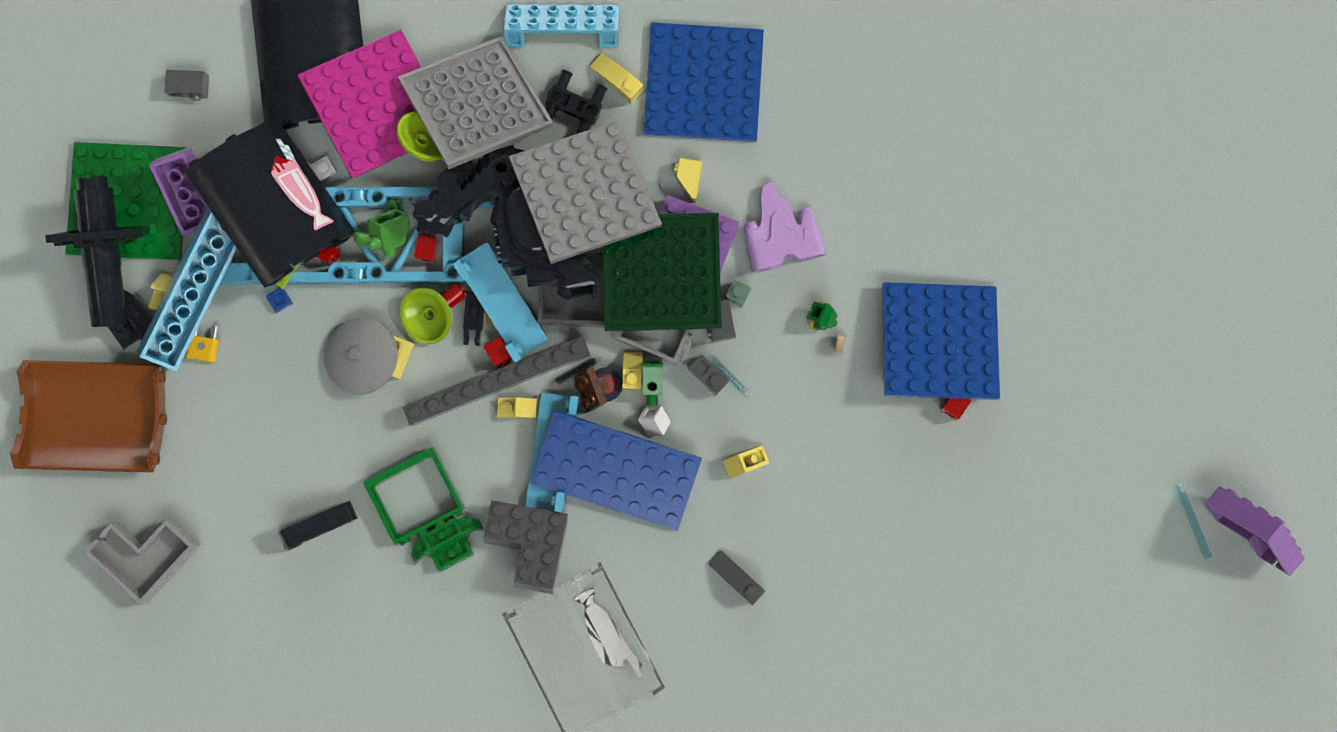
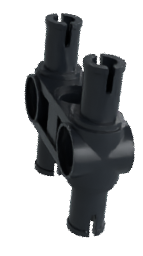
(575, 104)

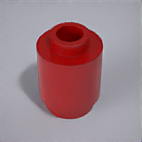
(453, 294)

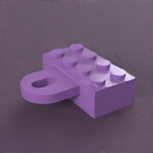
(177, 189)

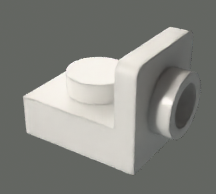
(323, 168)

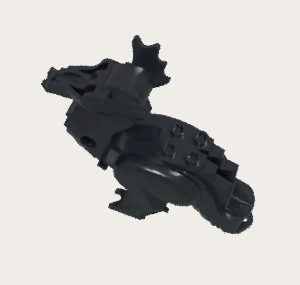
(515, 230)

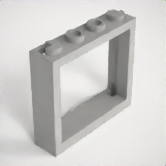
(678, 355)

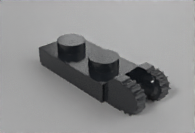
(473, 318)

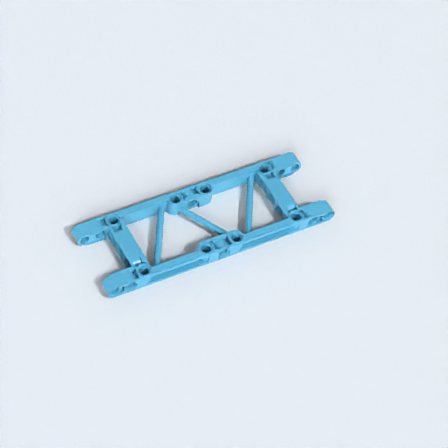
(363, 271)

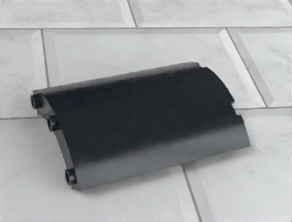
(294, 39)

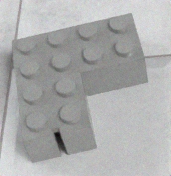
(139, 567)

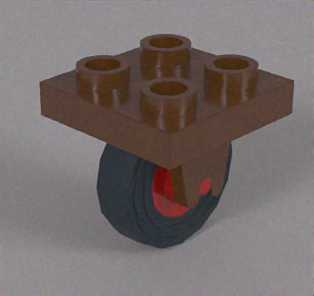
(598, 387)

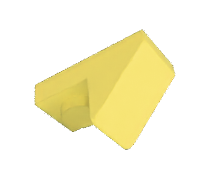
(160, 286)
(517, 407)

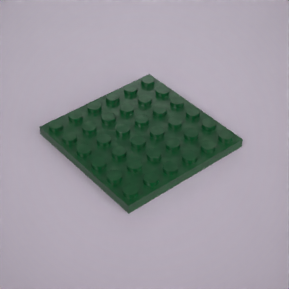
(665, 276)

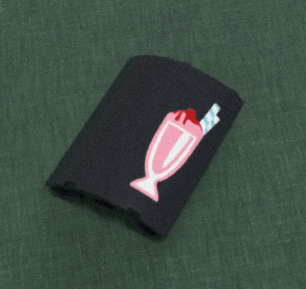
(269, 201)

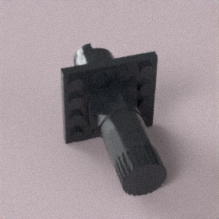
(100, 249)

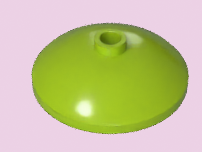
(415, 138)
(417, 316)

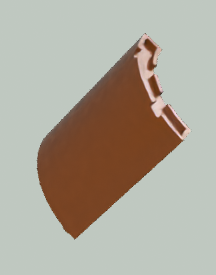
(90, 416)

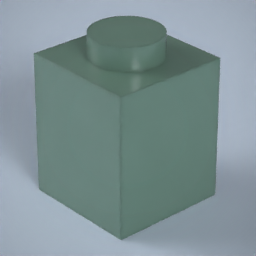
(738, 293)

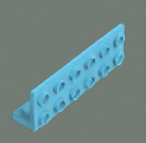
(562, 19)
(501, 301)
(538, 496)

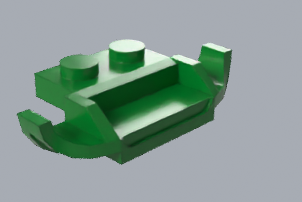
(447, 543)

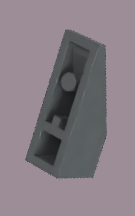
(737, 578)

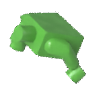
(386, 230)

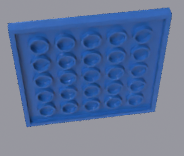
(703, 82)
(940, 341)

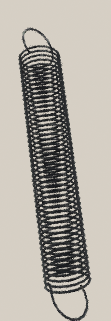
(578, 370)

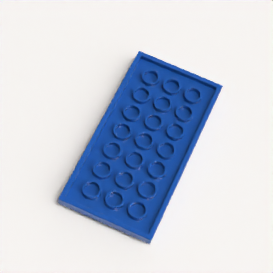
(616, 470)

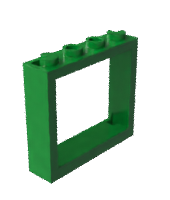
(398, 469)

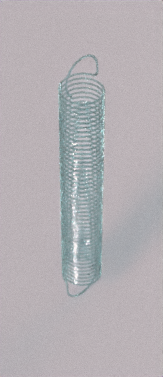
(730, 375)

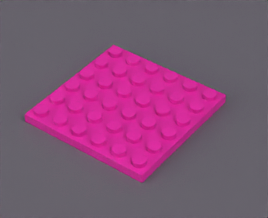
(363, 101)

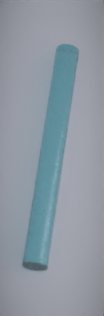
(1193, 521)

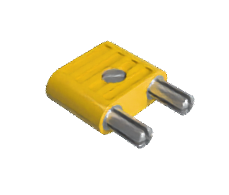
(203, 348)

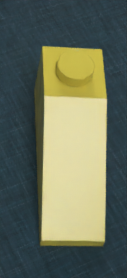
(617, 77)

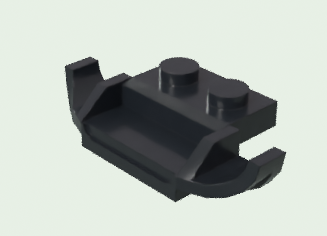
(137, 323)

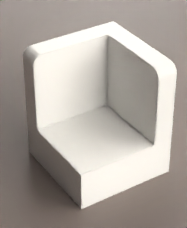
(654, 420)

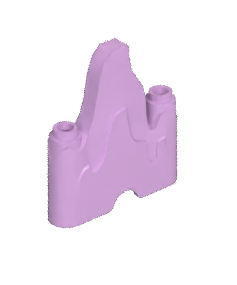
(780, 234)

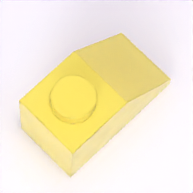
(688, 176)
(632, 370)
(746, 462)

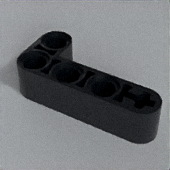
(317, 525)

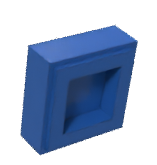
(279, 300)

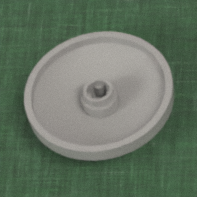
(361, 356)

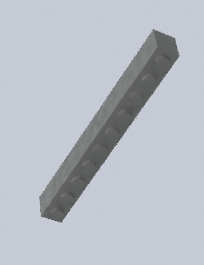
(496, 381)

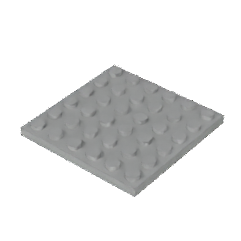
(475, 102)
(584, 191)

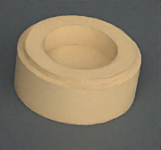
(840, 343)

